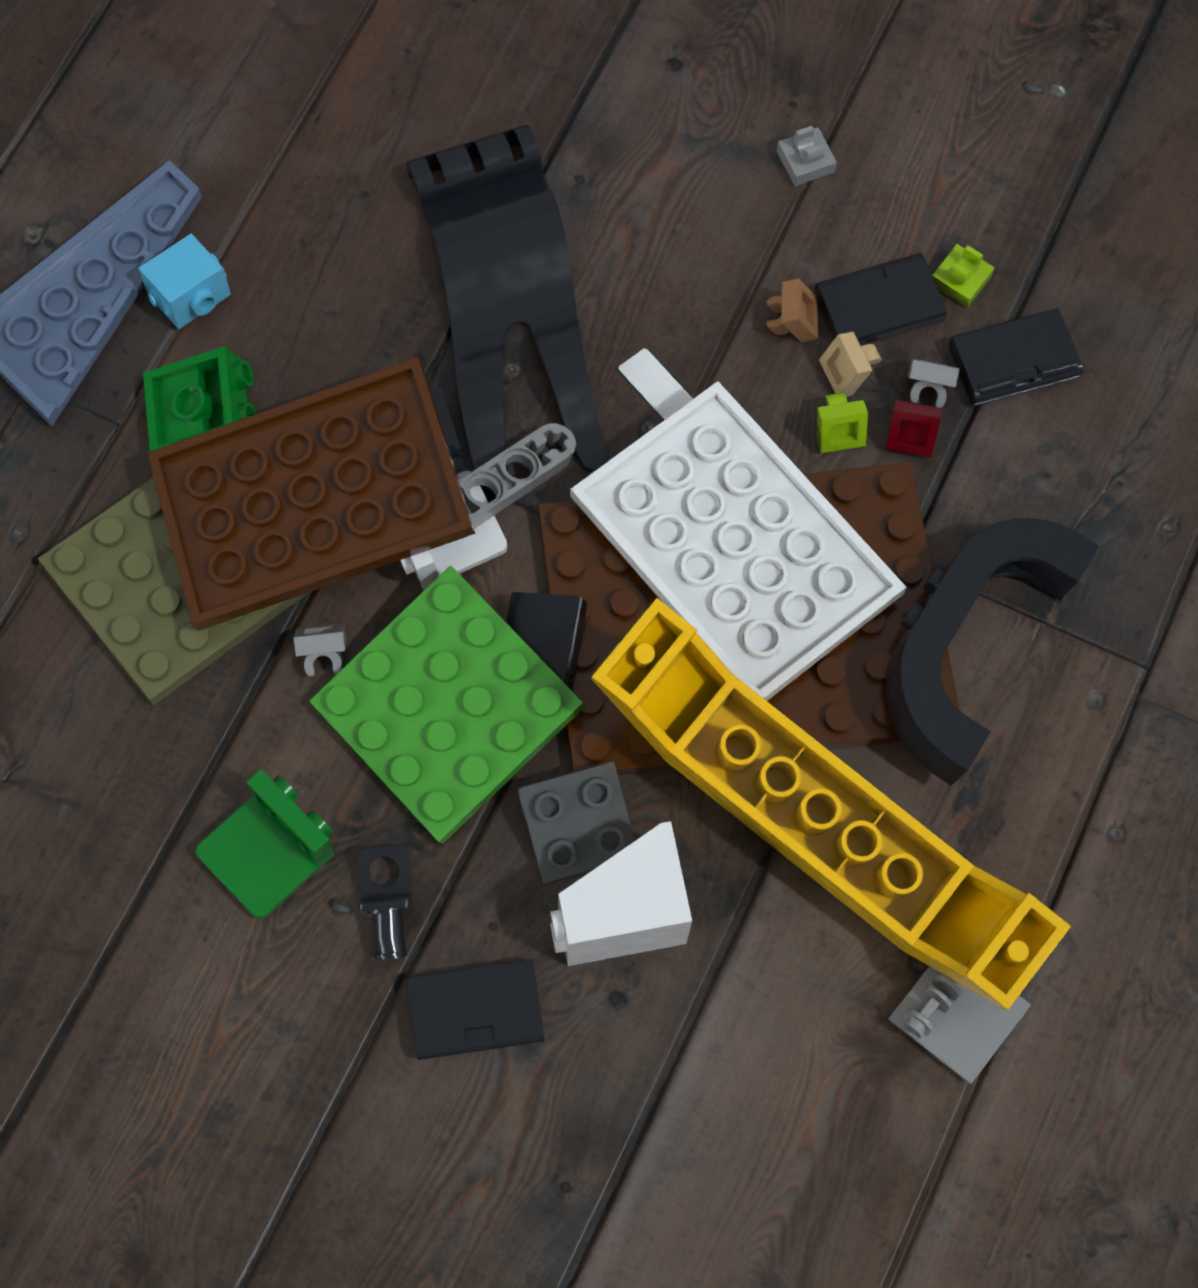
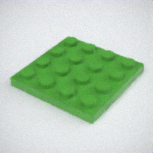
(447, 704)

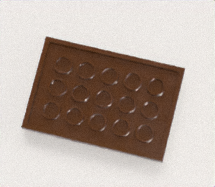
(309, 494)

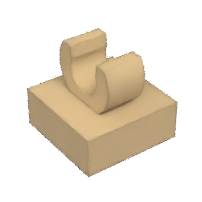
(848, 363)

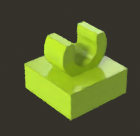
(963, 275)
(841, 424)

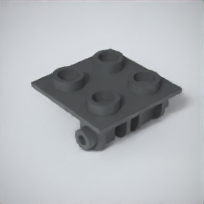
(576, 820)

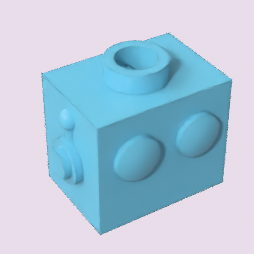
(185, 281)

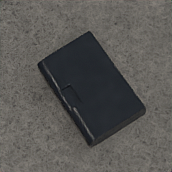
(882, 300)
(1015, 357)
(550, 628)
(475, 1009)

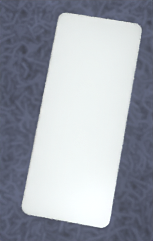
(655, 383)

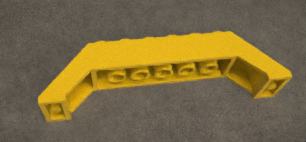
(824, 813)

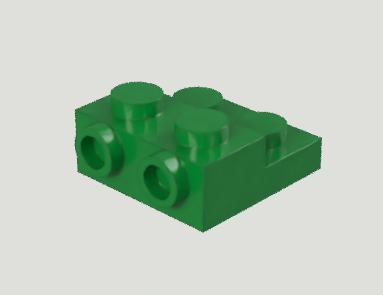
(196, 396)

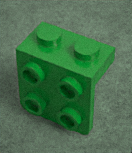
(267, 846)

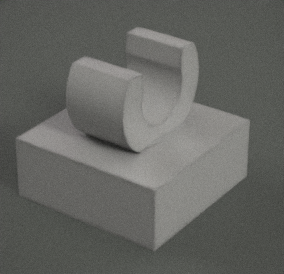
(806, 156)
(931, 375)
(320, 641)

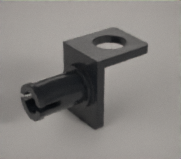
(386, 902)

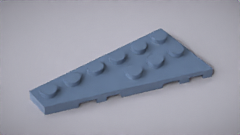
(78, 295)

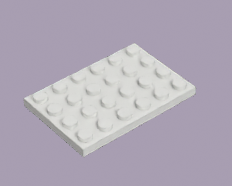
(738, 541)

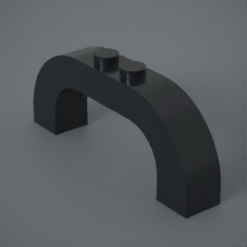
(918, 706)

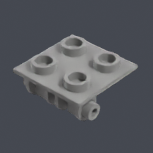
(955, 1022)

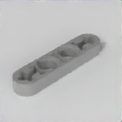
(510, 489)

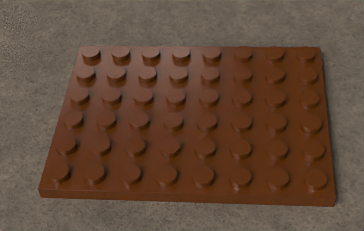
(833, 701)

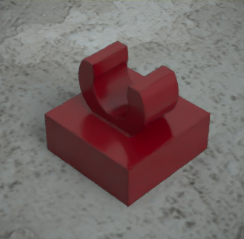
(913, 428)

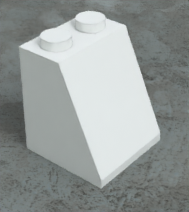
(625, 903)

